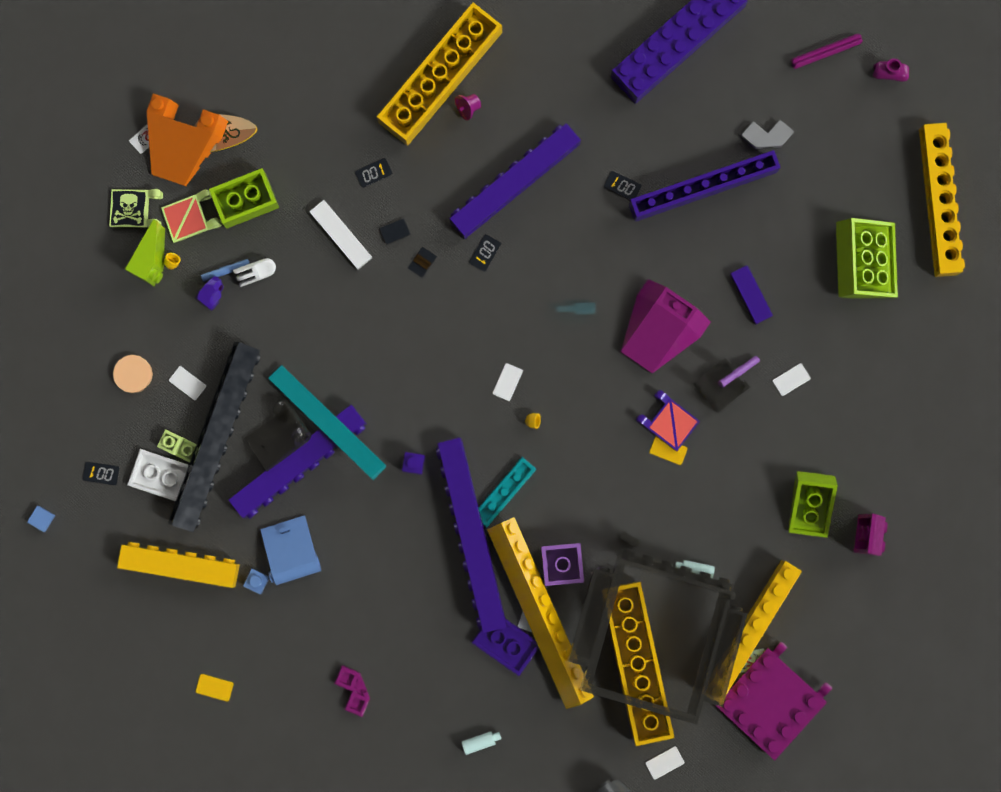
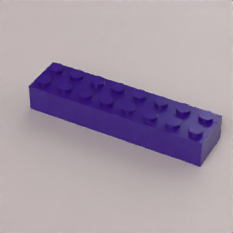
(673, 45)

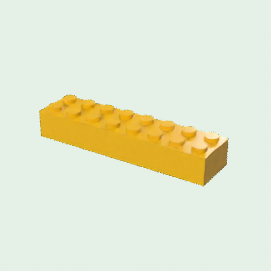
(440, 74)
(638, 664)

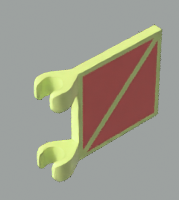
(187, 218)

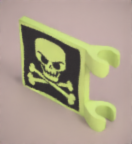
(131, 207)

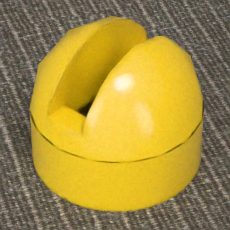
(171, 260)
(533, 420)

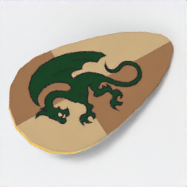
(236, 132)

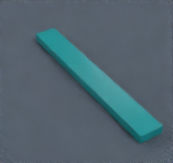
(327, 422)

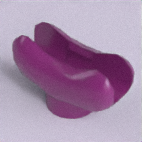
(891, 70)

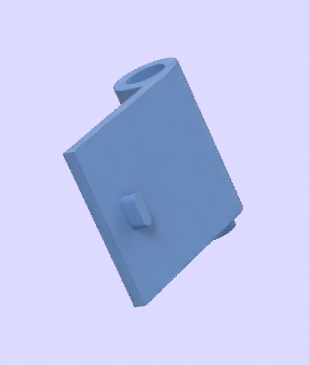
(290, 553)

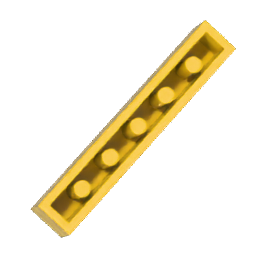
(178, 566)

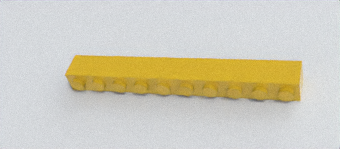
(539, 611)

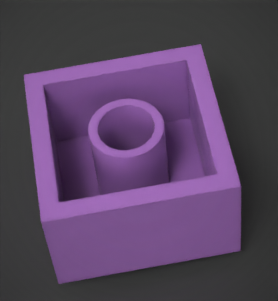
(562, 564)

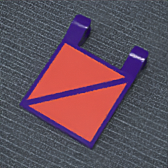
(671, 423)

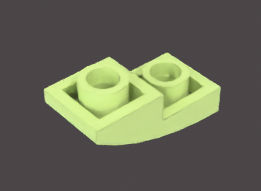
(177, 445)

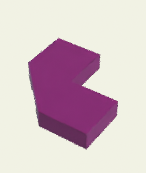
(354, 682)

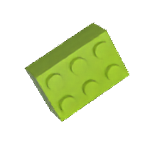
(244, 198)

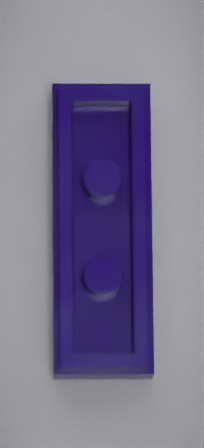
(751, 294)

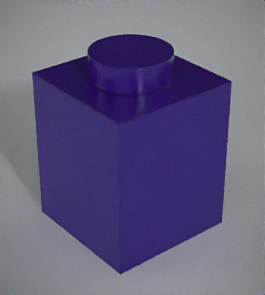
(413, 463)

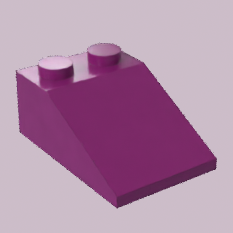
(870, 534)

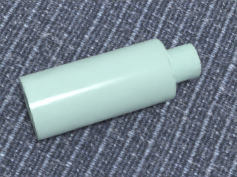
(696, 567)
(480, 742)

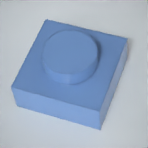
(256, 581)

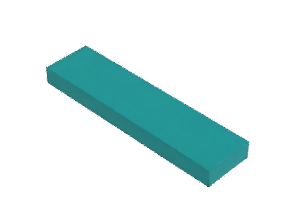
(505, 491)

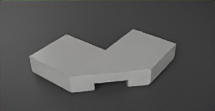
(759, 138)

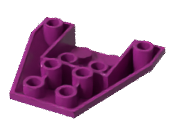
(661, 326)

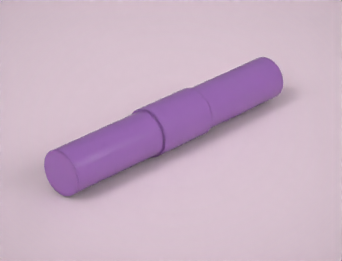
(738, 371)

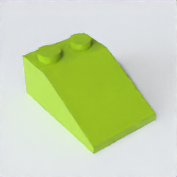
(148, 258)
(812, 504)

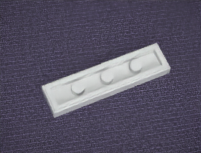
(340, 234)

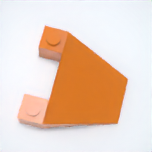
(176, 146)

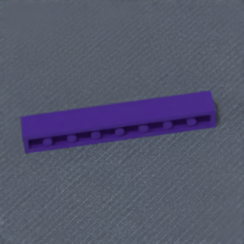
(515, 180)
(704, 185)
(292, 468)

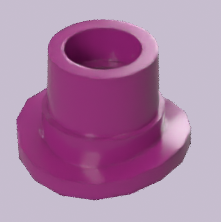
(467, 105)

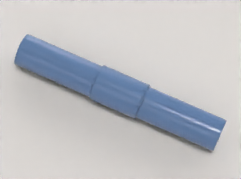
(224, 270)

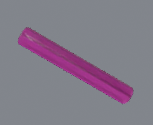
(826, 51)

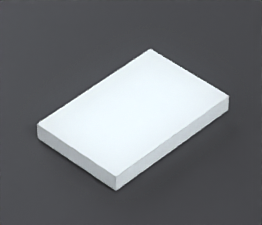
(157, 474)

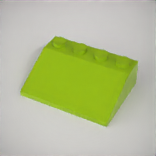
(866, 259)

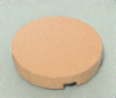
(132, 373)

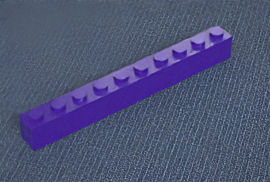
(472, 535)

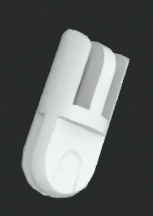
(260, 269)

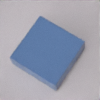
(41, 518)

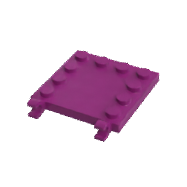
(772, 702)

